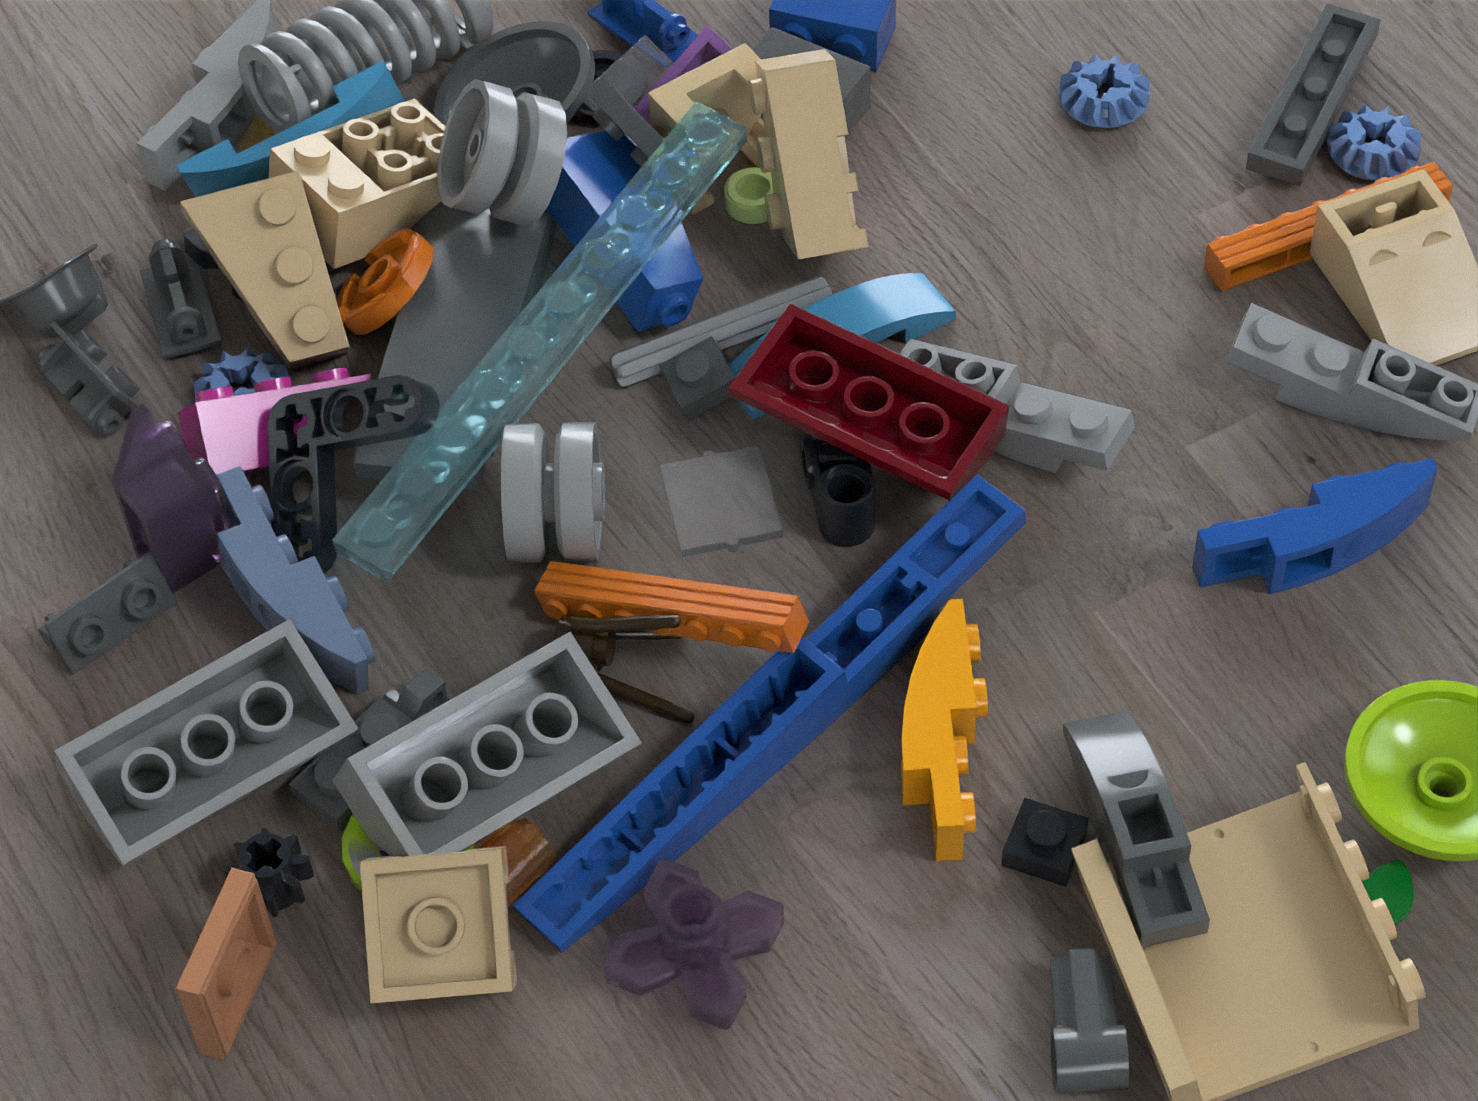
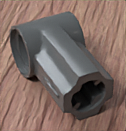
(1086, 1042)

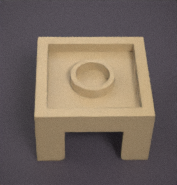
(720, 86)
(437, 925)

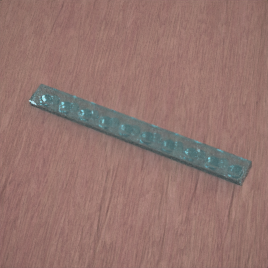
(539, 343)

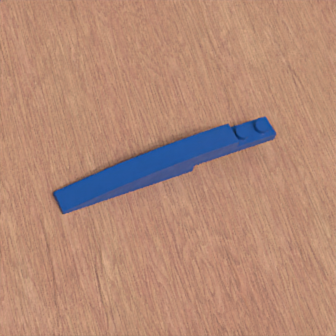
(771, 717)

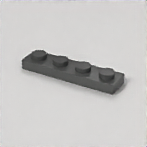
(1313, 94)

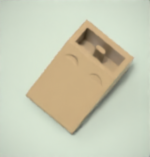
(366, 177)
(1402, 267)

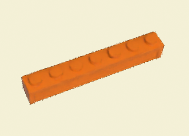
(1281, 241)
(706, 609)

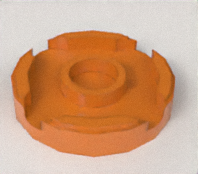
(393, 277)

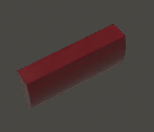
(872, 402)

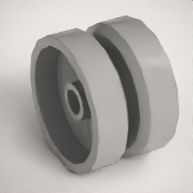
(501, 153)
(552, 492)

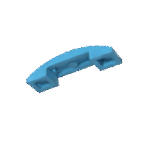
(223, 168)
(875, 311)

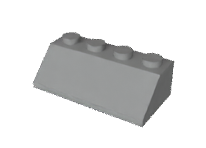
(203, 743)
(487, 755)

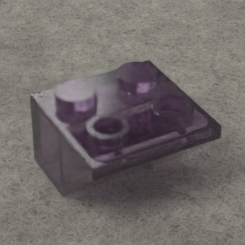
(168, 500)

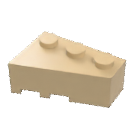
(806, 154)
(275, 262)

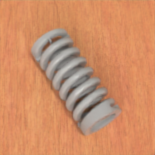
(282, 87)

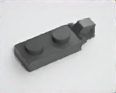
(314, 784)

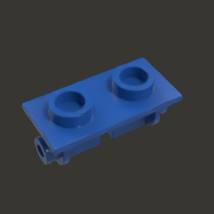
(635, 18)

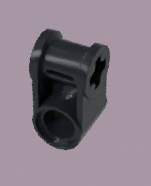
(840, 491)

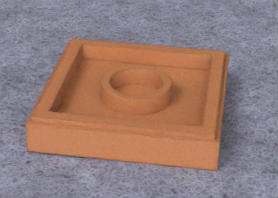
(227, 965)

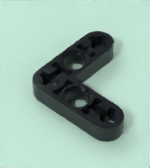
(322, 437)

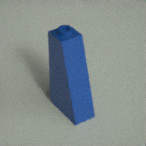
(589, 181)

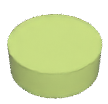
(746, 195)

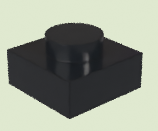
(1043, 841)

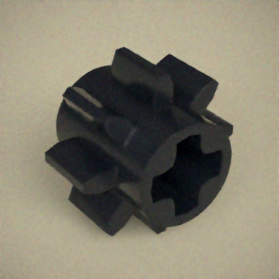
(276, 867)

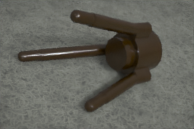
(598, 642)

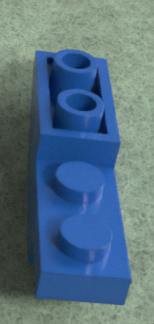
(1337, 529)

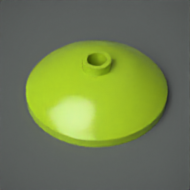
(1405, 749)

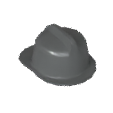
(67, 295)

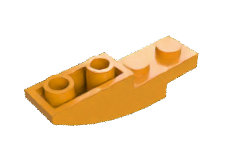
(939, 725)

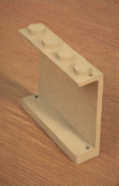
(1289, 960)

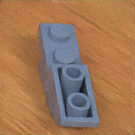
(281, 588)

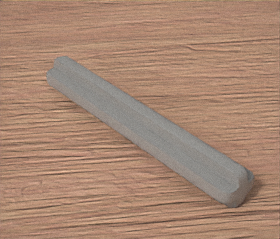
(726, 328)

